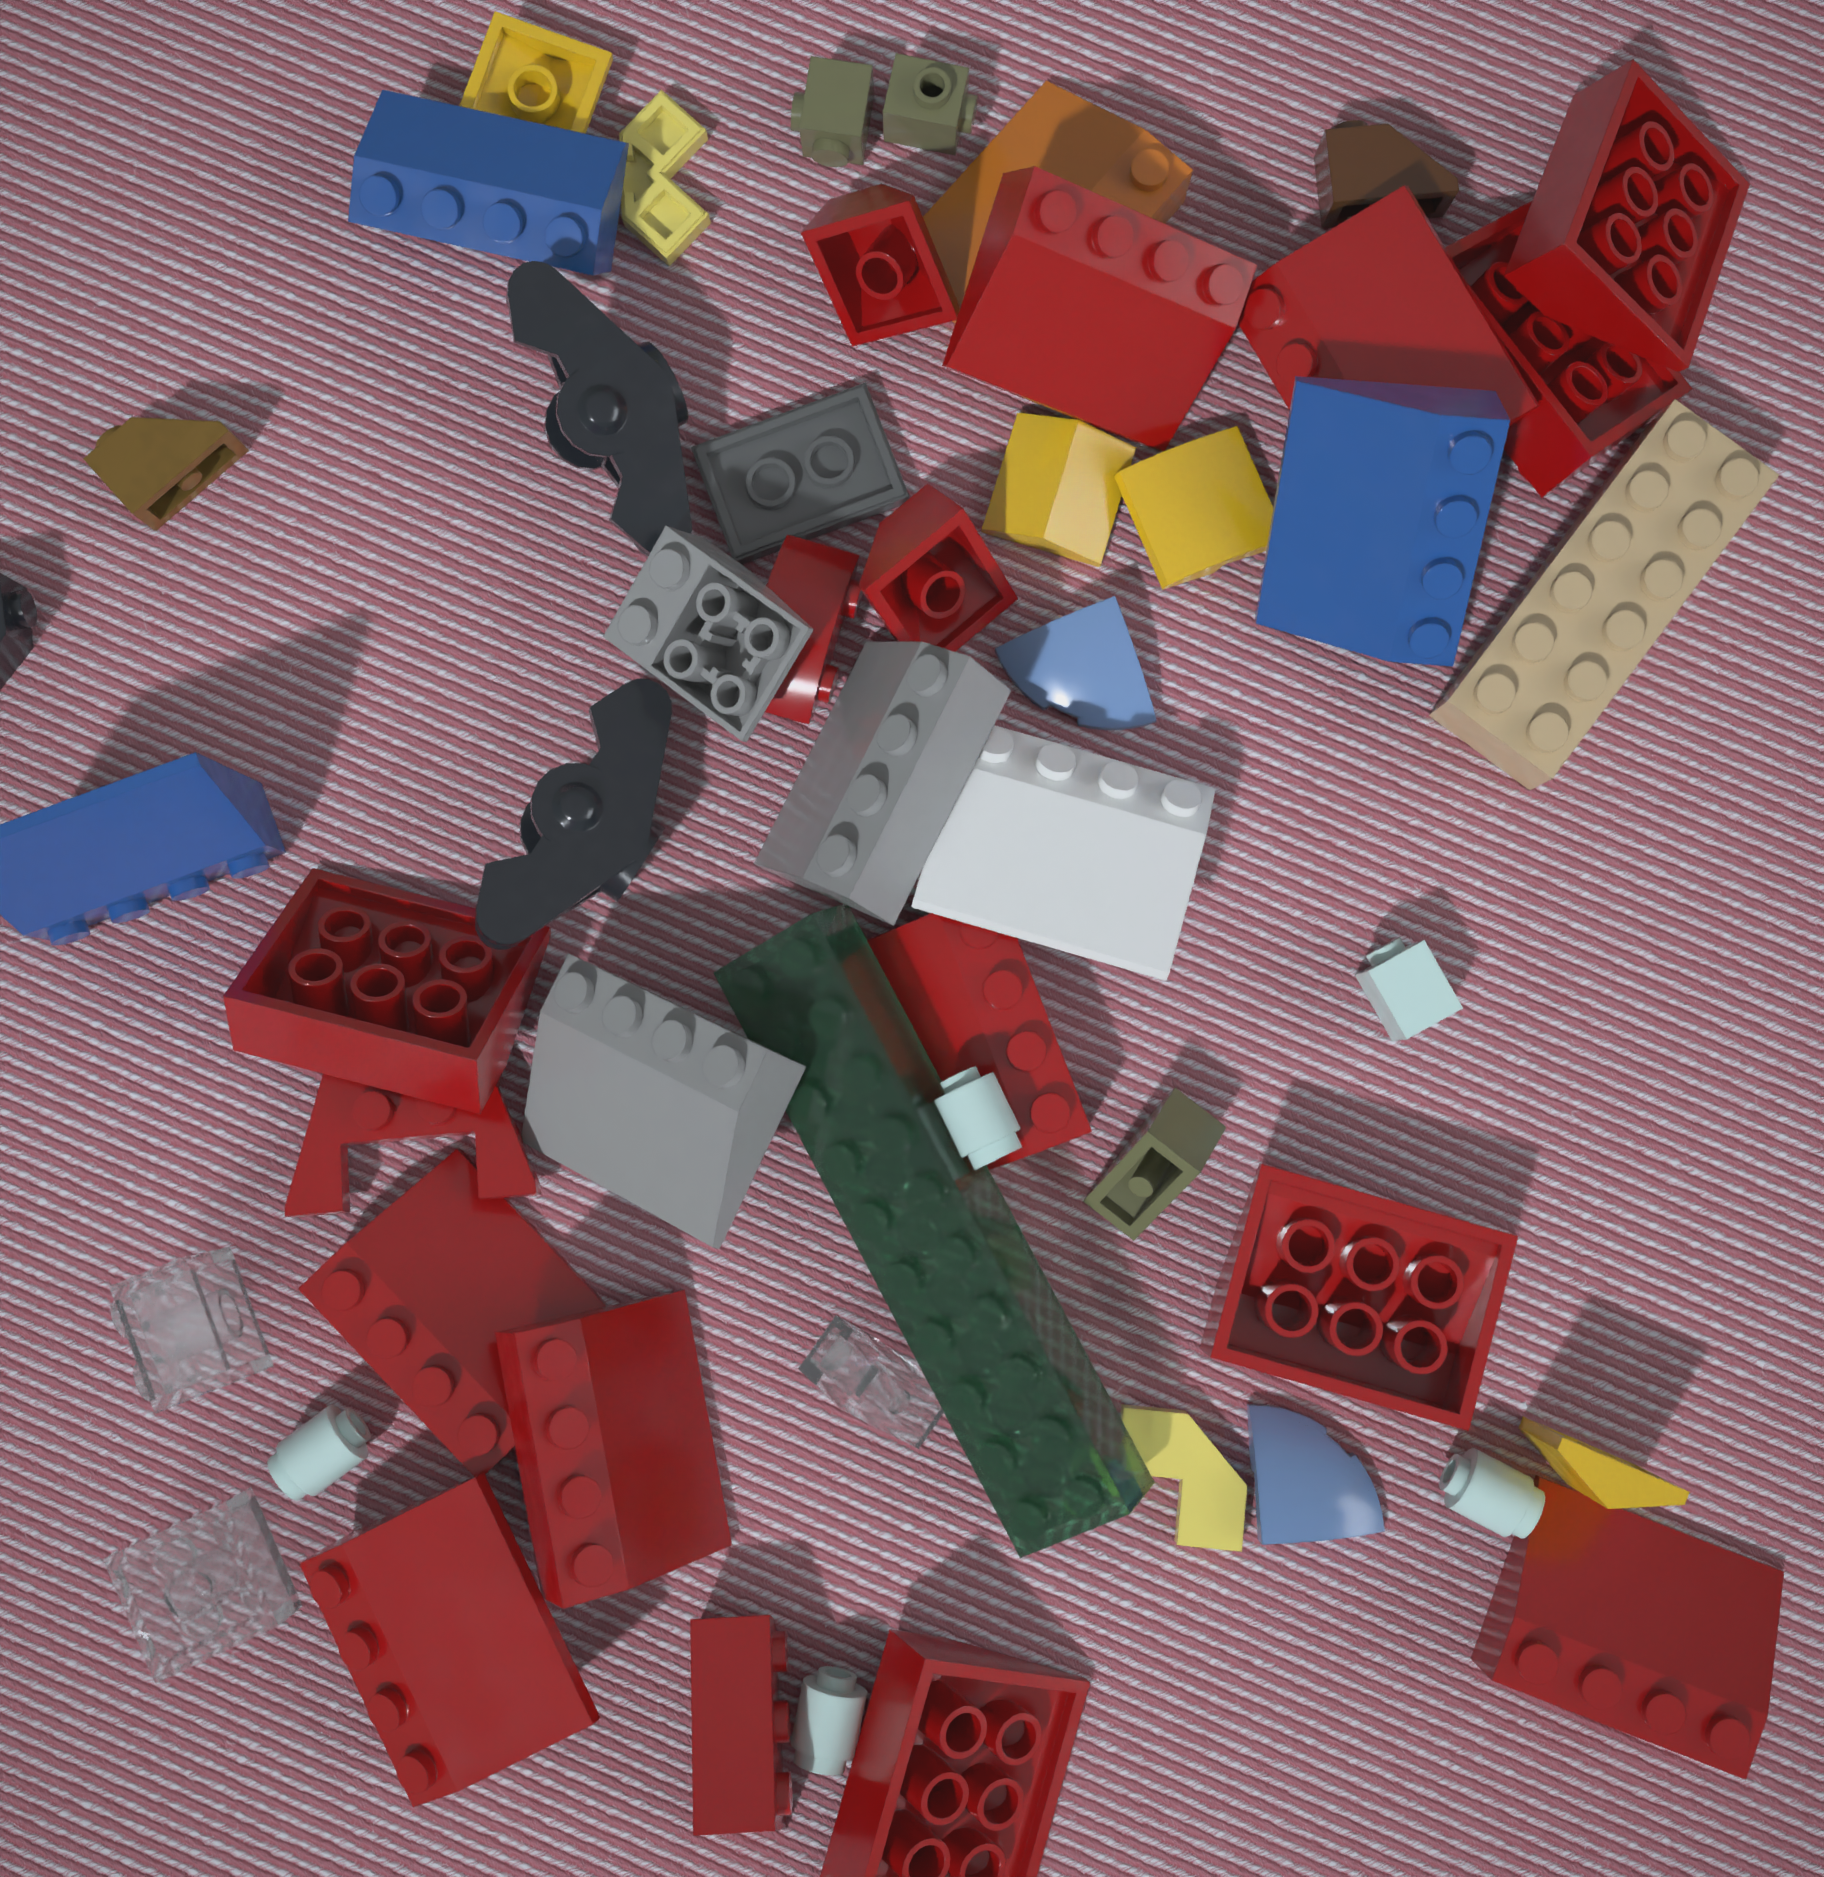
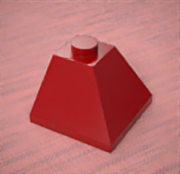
(879, 264)
(933, 574)

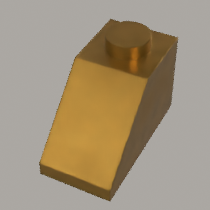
(162, 463)

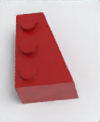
(738, 1726)

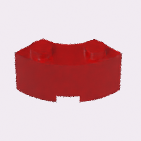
(823, 591)

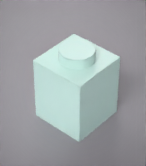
(1407, 988)

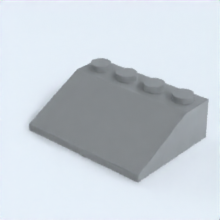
(884, 775)
(652, 1099)

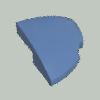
(1082, 668)
(1306, 1481)

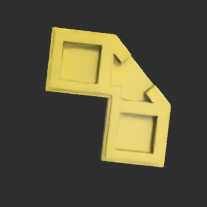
(651, 204)
(1209, 1491)

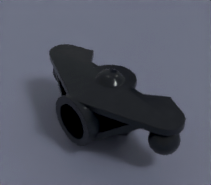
(613, 404)
(584, 822)

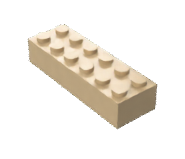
(1604, 595)

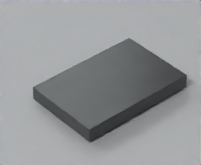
(800, 474)

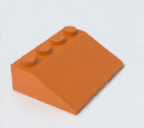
(1072, 142)

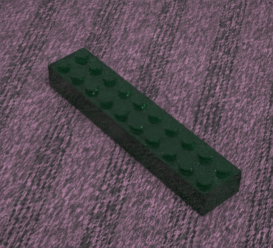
(937, 1235)

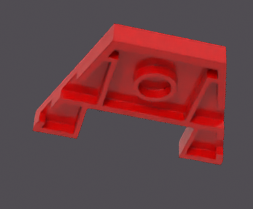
(364, 1114)

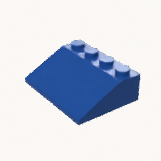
(1381, 515)
(133, 846)

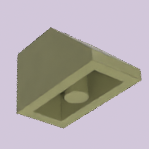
(1156, 1164)

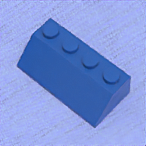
(489, 183)

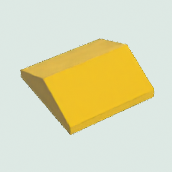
(536, 75)
(1058, 487)
(1600, 1474)

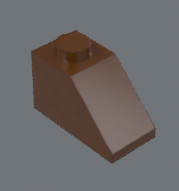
(1366, 163)

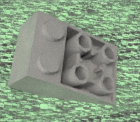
(709, 630)

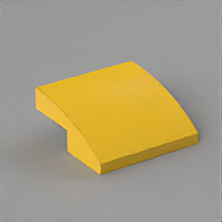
(1197, 506)

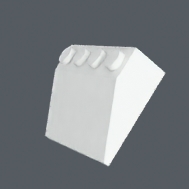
(1070, 852)

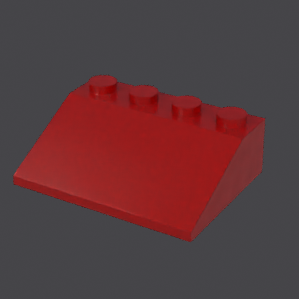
(1629, 221)
(1378, 307)
(1095, 308)
(1584, 386)
(384, 991)
(982, 1009)
(431, 1290)
(1360, 1296)
(613, 1446)
(1637, 1629)
(449, 1640)
(955, 1763)

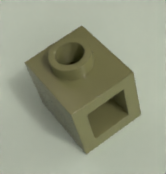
(928, 104)
(834, 111)

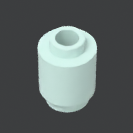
(978, 1117)
(319, 1452)
(1491, 1494)
(828, 1721)

